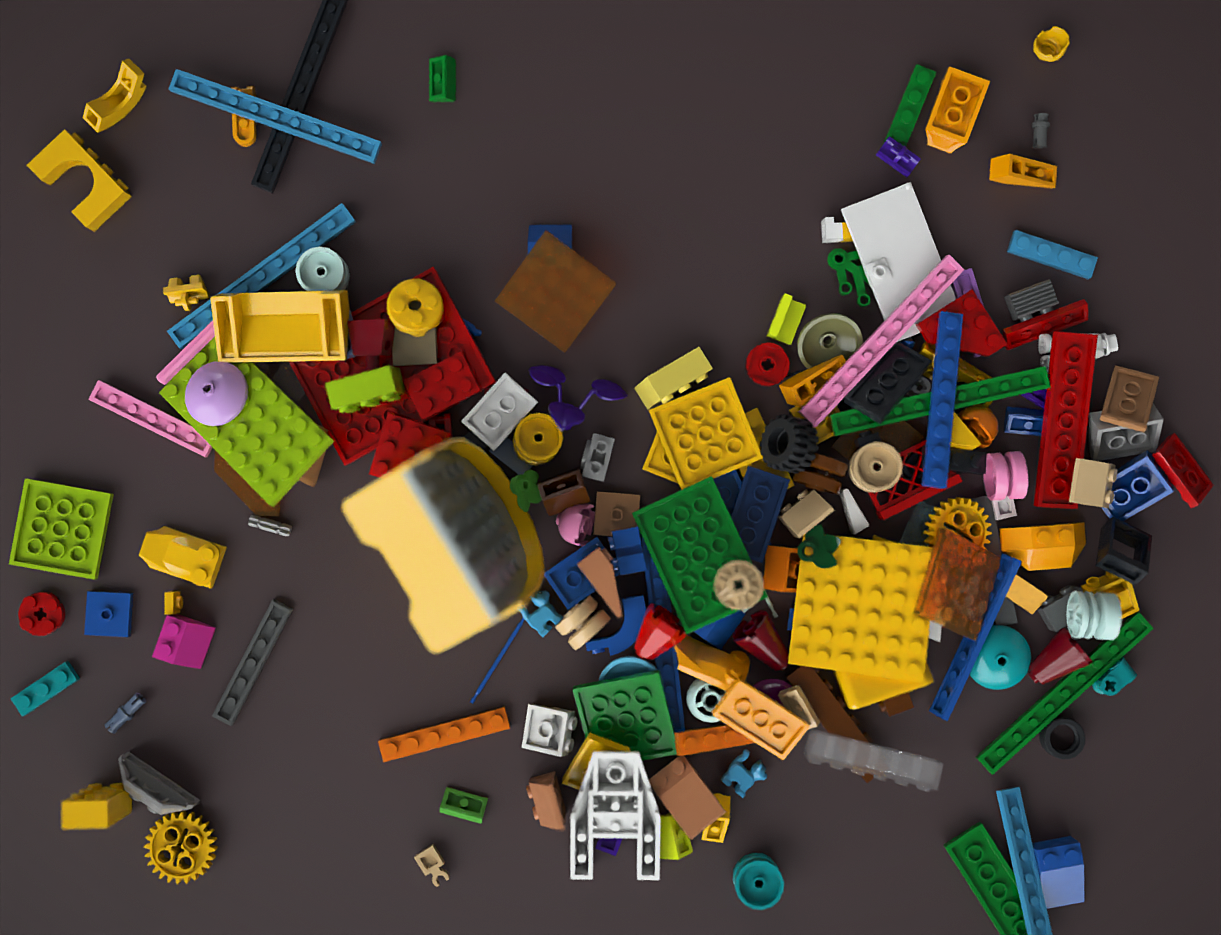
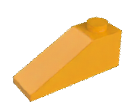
(1022, 171)
(807, 383)

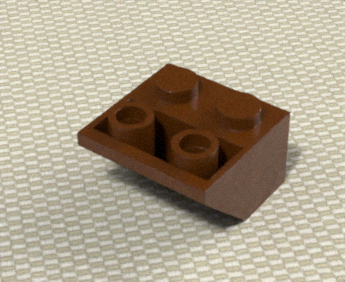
(563, 491)

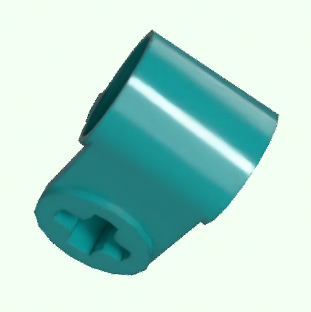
(1117, 677)

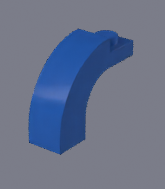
(622, 639)

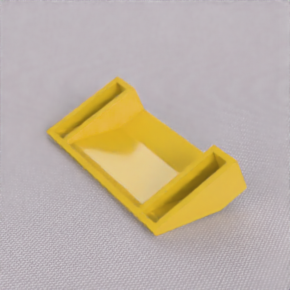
(281, 326)

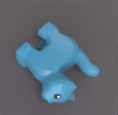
(544, 613)
(743, 776)

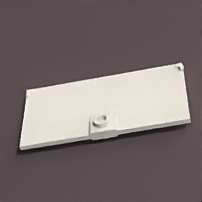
(895, 249)

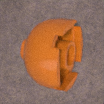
(981, 423)

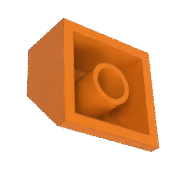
(781, 569)

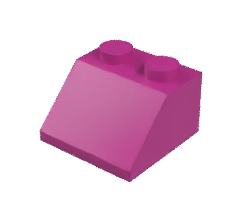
(183, 641)

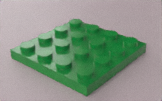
(629, 712)

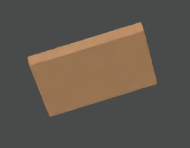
(1129, 398)

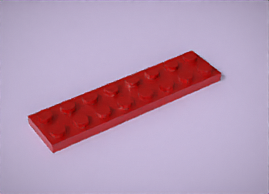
(1064, 417)

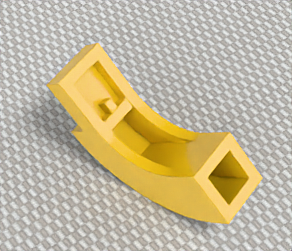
(118, 101)

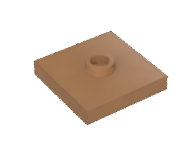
(614, 512)

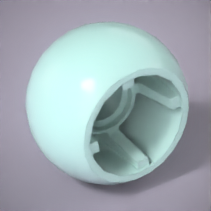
(694, 703)

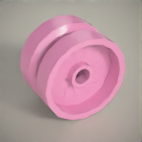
(1005, 476)

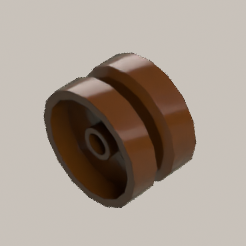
(819, 476)

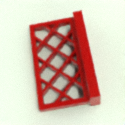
(913, 496)

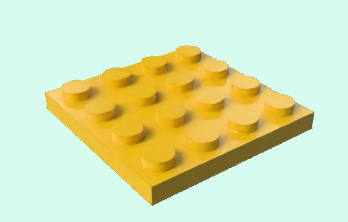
(705, 433)

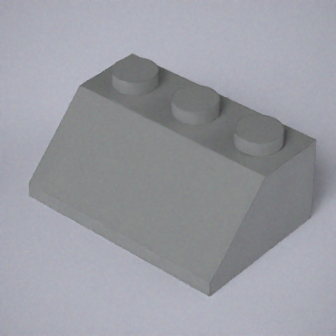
(1115, 441)

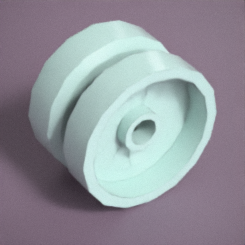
(316, 260)

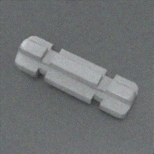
(270, 525)

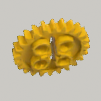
(967, 515)
(163, 840)

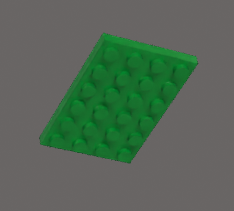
(689, 543)

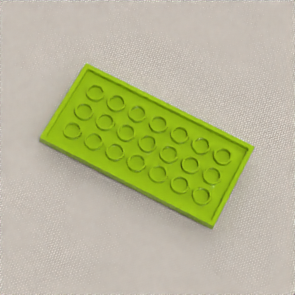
(267, 441)

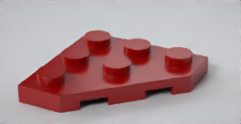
(978, 330)
(402, 442)

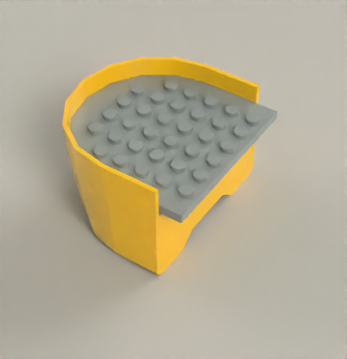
(452, 540)

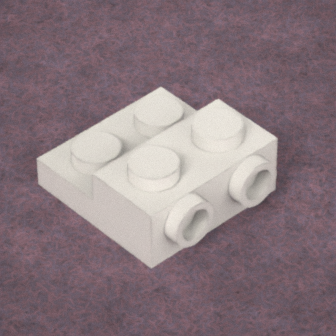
(549, 730)

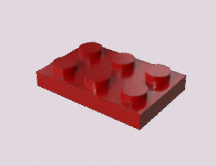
(442, 385)
(1182, 470)

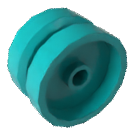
(751, 892)

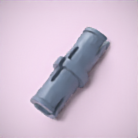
(125, 713)

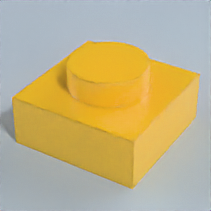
(173, 602)

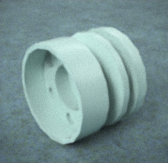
(1093, 615)

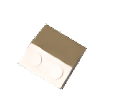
(1093, 483)
(804, 513)

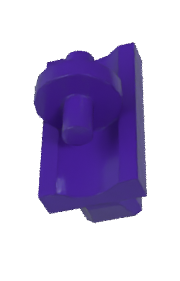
(898, 156)

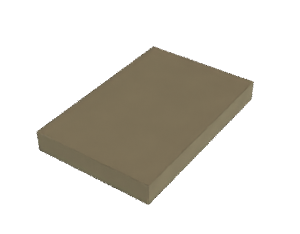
(415, 350)

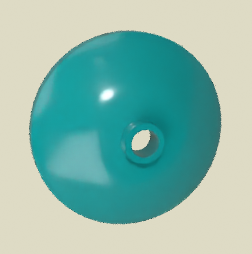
(1005, 643)

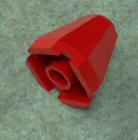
(657, 632)

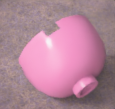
(576, 523)

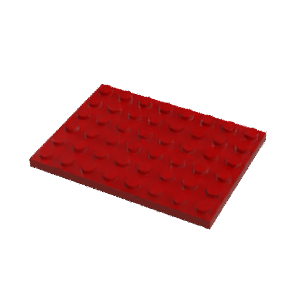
(360, 431)

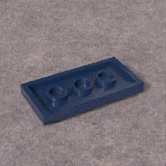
(758, 509)

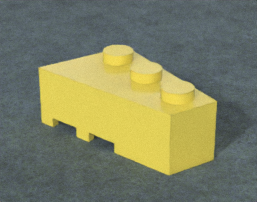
(673, 378)

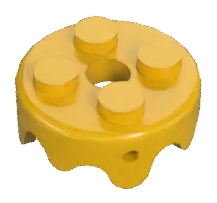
(418, 321)

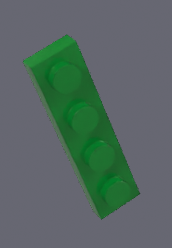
(911, 104)

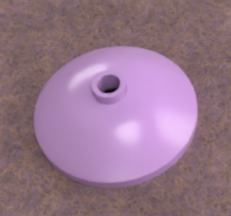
(223, 400)

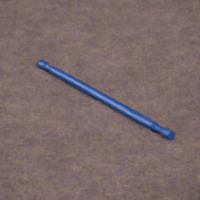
(497, 660)

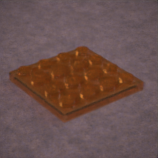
(555, 291)
(957, 584)

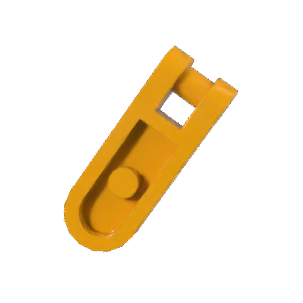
(244, 129)

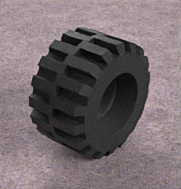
(789, 443)

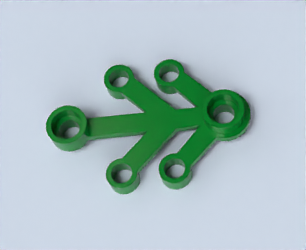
(858, 273)

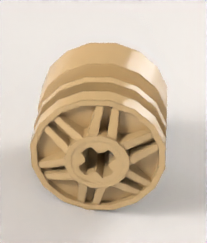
(752, 582)

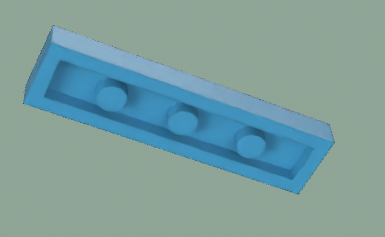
(1052, 254)

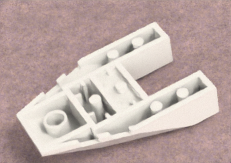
(615, 804)

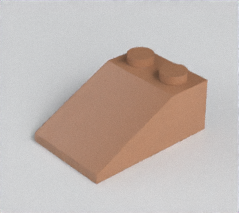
(600, 572)
(686, 796)
(548, 801)

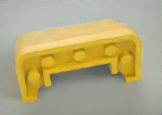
(863, 690)

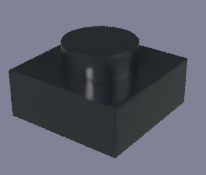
(866, 438)

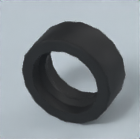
(1077, 745)

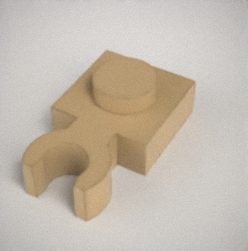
(431, 862)

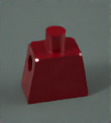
(371, 339)

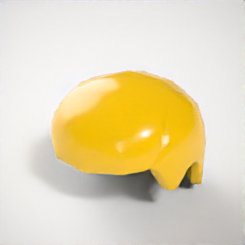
(1051, 44)

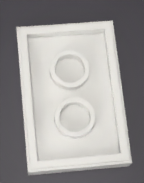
(499, 411)

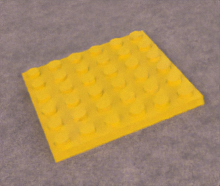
(862, 611)

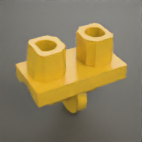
(186, 294)

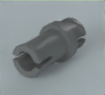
(1040, 128)

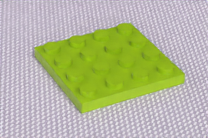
(61, 529)

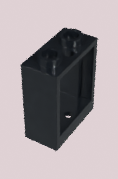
(1117, 563)

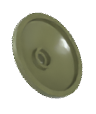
(844, 339)

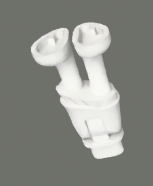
(1105, 345)

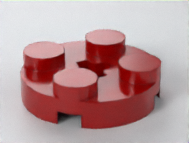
(777, 357)
(51, 606)

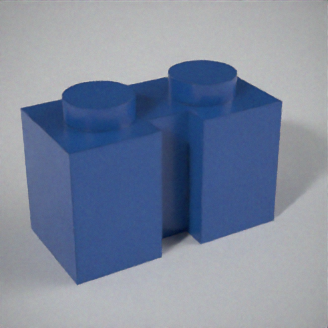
(627, 550)

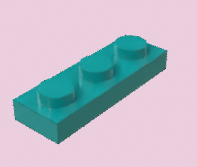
(45, 688)

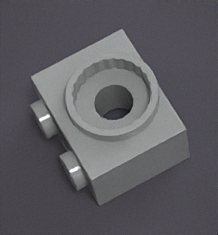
(597, 457)

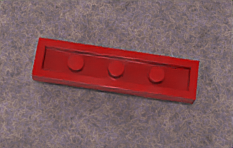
(1046, 323)

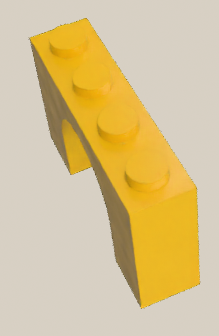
(106, 193)

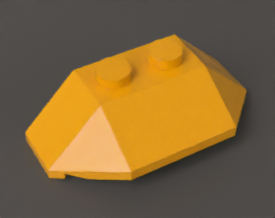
(1044, 545)

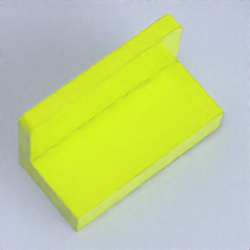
(786, 320)
(673, 840)

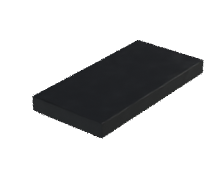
(887, 382)

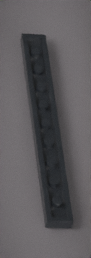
(299, 91)

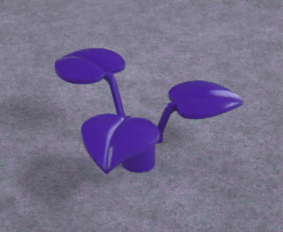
(566, 414)

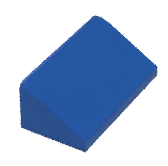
(1023, 421)

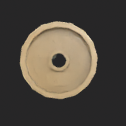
(886, 474)
(581, 620)

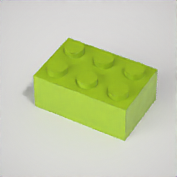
(366, 389)

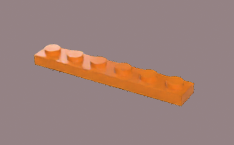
(444, 734)

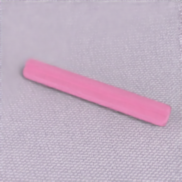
(186, 354)

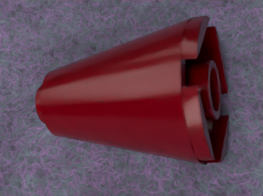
(762, 641)
(1058, 658)

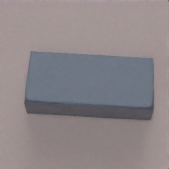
(506, 454)

